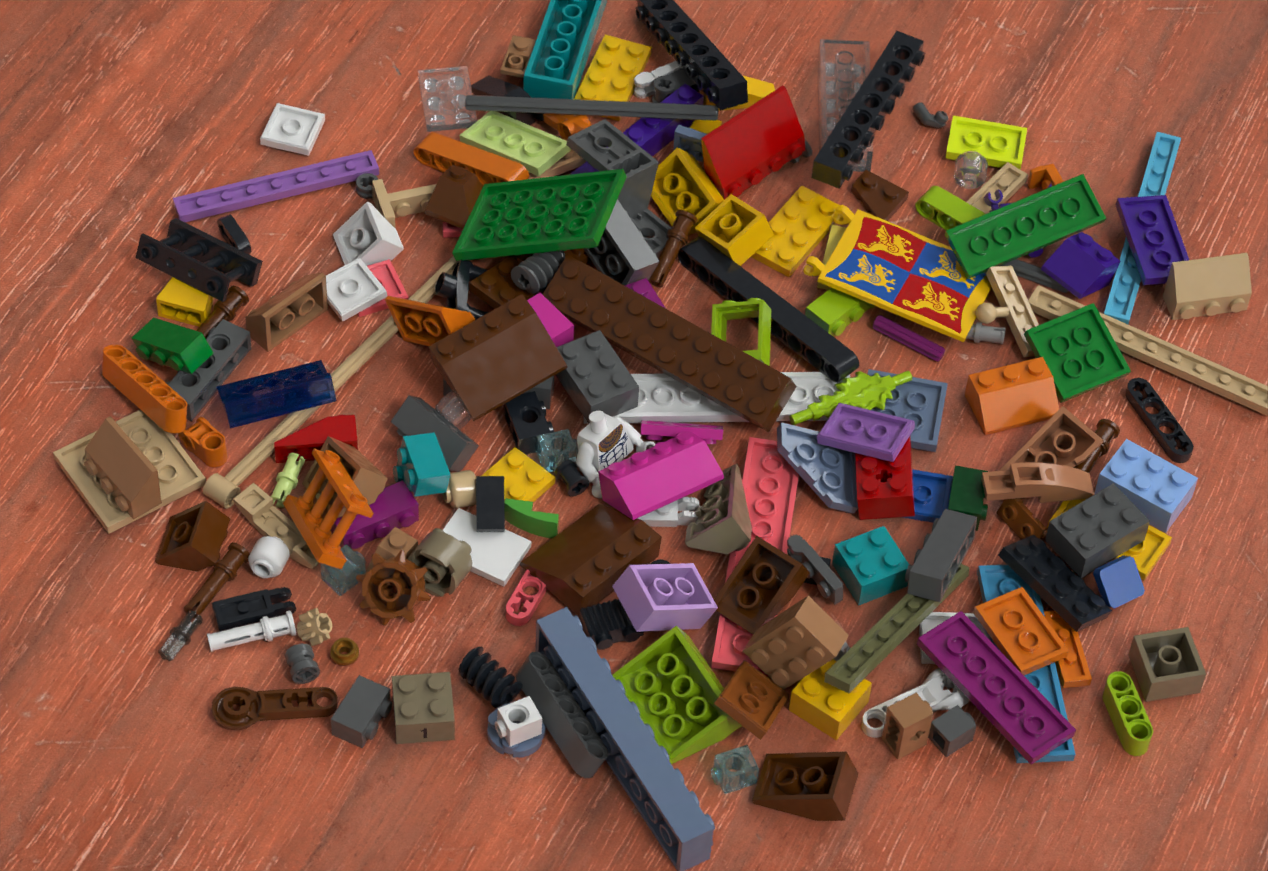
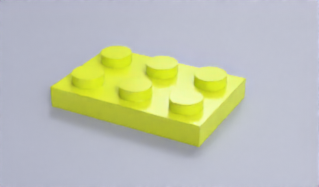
(993, 140)

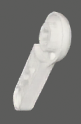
(930, 691)

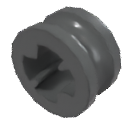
(366, 181)

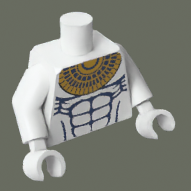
(604, 443)

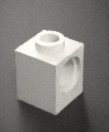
(521, 711)

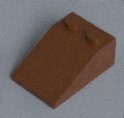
(760, 586)
(807, 784)

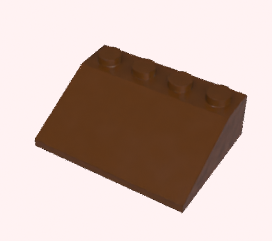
(497, 357)
(592, 555)

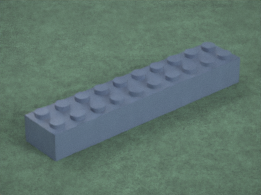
(631, 745)

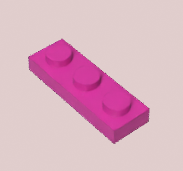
(656, 429)

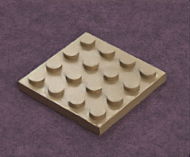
(175, 469)

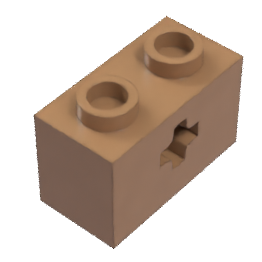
(907, 725)

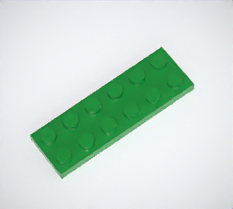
(1025, 226)

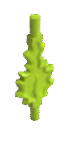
(857, 391)

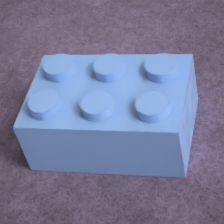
(1149, 483)

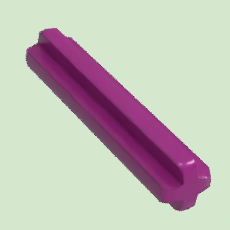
(908, 338)

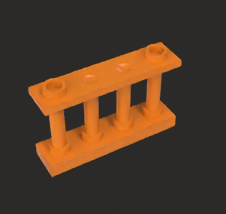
(309, 516)

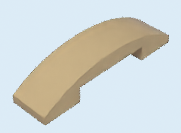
(269, 521)

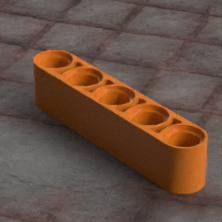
(443, 152)
(144, 388)

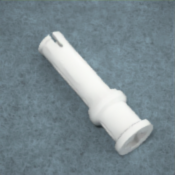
(265, 629)

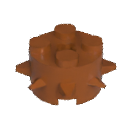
(379, 593)

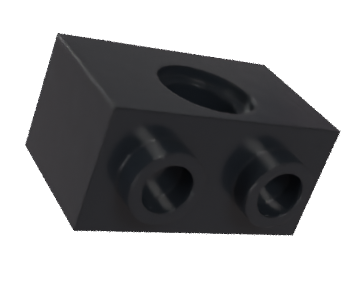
(526, 421)

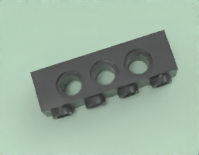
(229, 346)

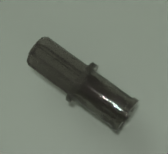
(180, 636)

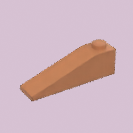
(1060, 441)

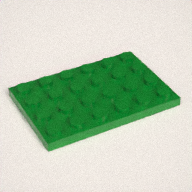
(540, 215)

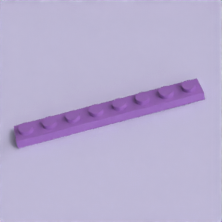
(274, 186)

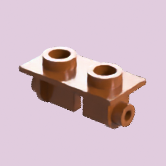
(1020, 519)

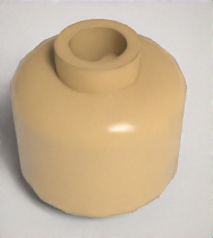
(461, 489)

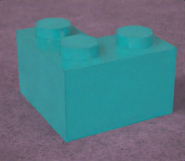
(422, 465)

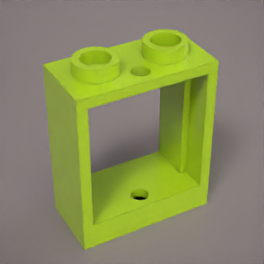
(747, 309)

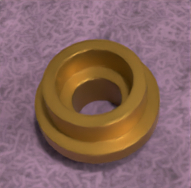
(344, 645)

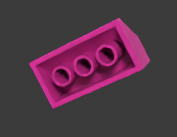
(659, 475)

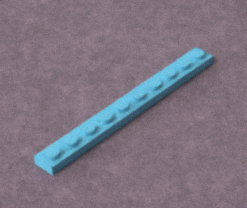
(1154, 183)

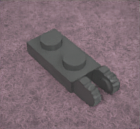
(826, 580)

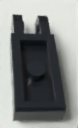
(252, 607)

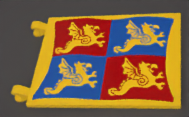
(901, 274)

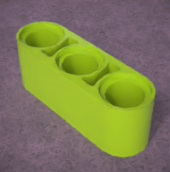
(945, 208)
(1126, 725)

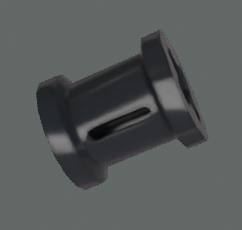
(571, 478)

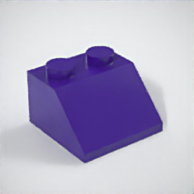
(1081, 265)

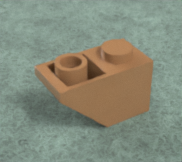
(517, 56)

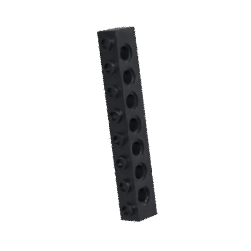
(694, 52)
(868, 110)

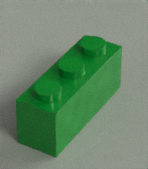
(172, 345)

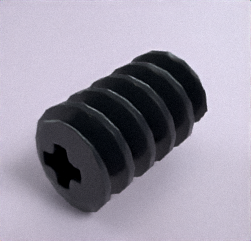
(488, 678)

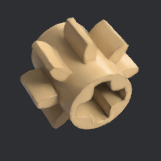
(314, 627)

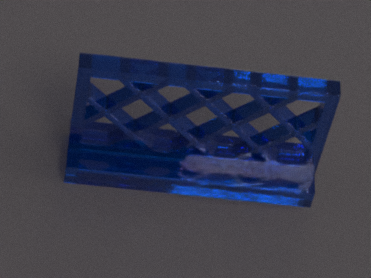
(276, 394)

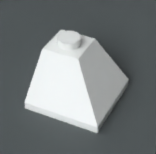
(367, 237)

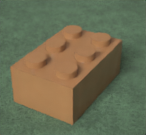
(795, 643)

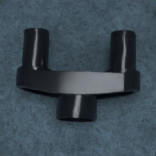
(456, 286)

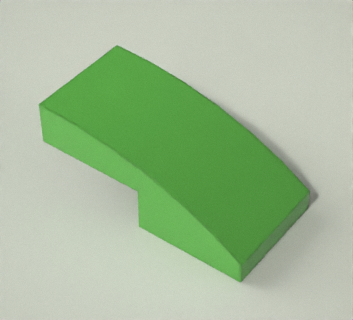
(522, 516)

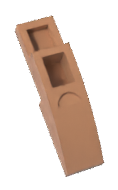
(1039, 480)

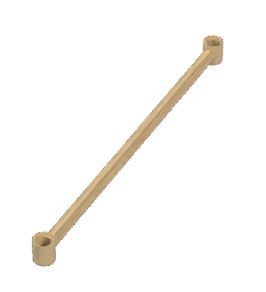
(226, 488)

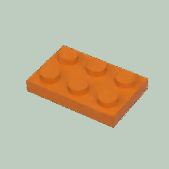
(1021, 631)

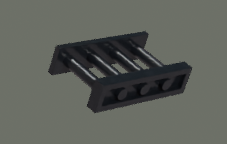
(205, 248)

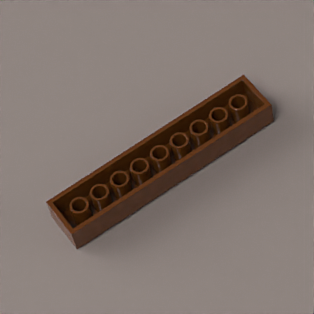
(670, 343)

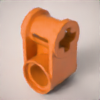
(205, 443)

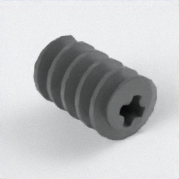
(537, 270)

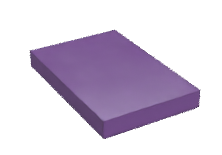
(866, 432)

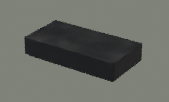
(490, 504)

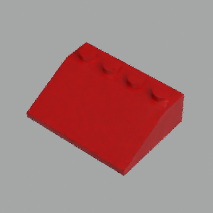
(753, 144)

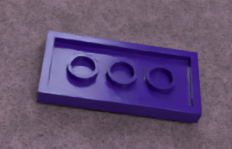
(1151, 236)

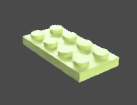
(516, 142)

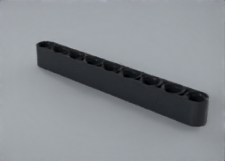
(787, 322)

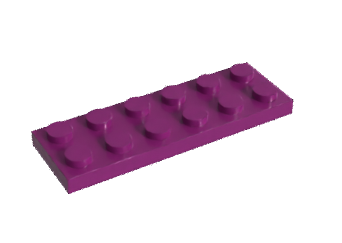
(996, 687)

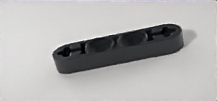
(1155, 421)

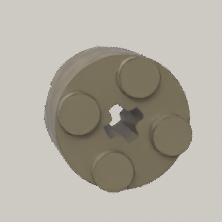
(445, 559)

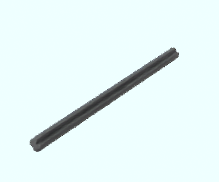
(591, 107)

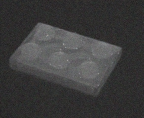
(444, 97)

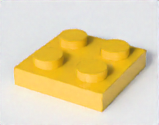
(522, 476)

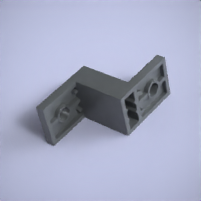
(610, 149)

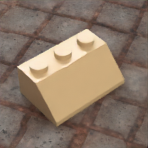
(1208, 286)

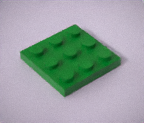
(1078, 352)

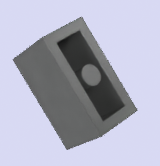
(361, 712)

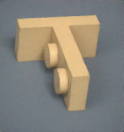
(400, 202)

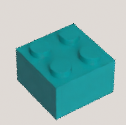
(870, 565)

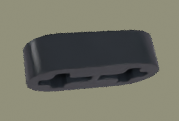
(233, 234)

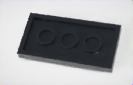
(1055, 582)

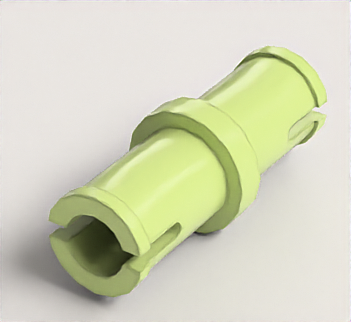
(287, 479)

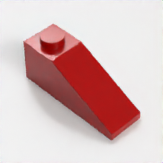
(314, 436)

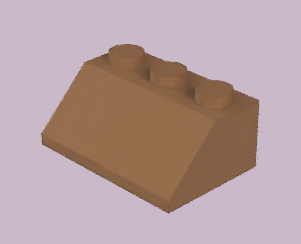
(288, 311)
(123, 469)
(363, 473)

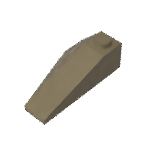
(724, 517)

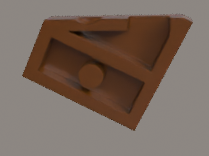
(879, 195)

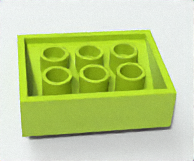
(677, 695)

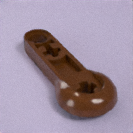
(269, 705)

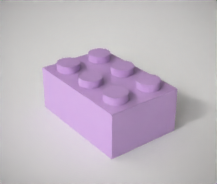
(664, 596)

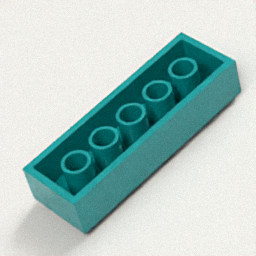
(563, 48)

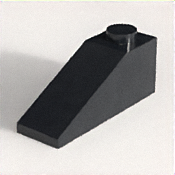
(495, 87)

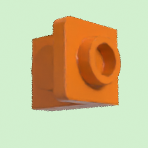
(1044, 176)

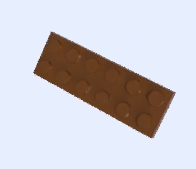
(496, 284)

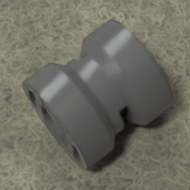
(302, 665)

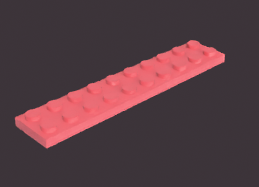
(770, 498)

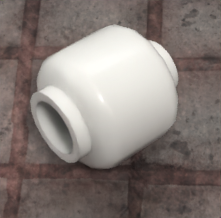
(268, 557)

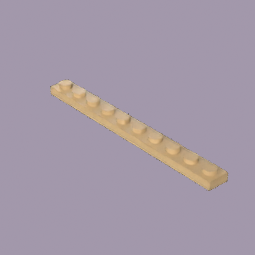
(1163, 354)

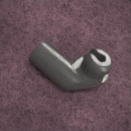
(928, 119)

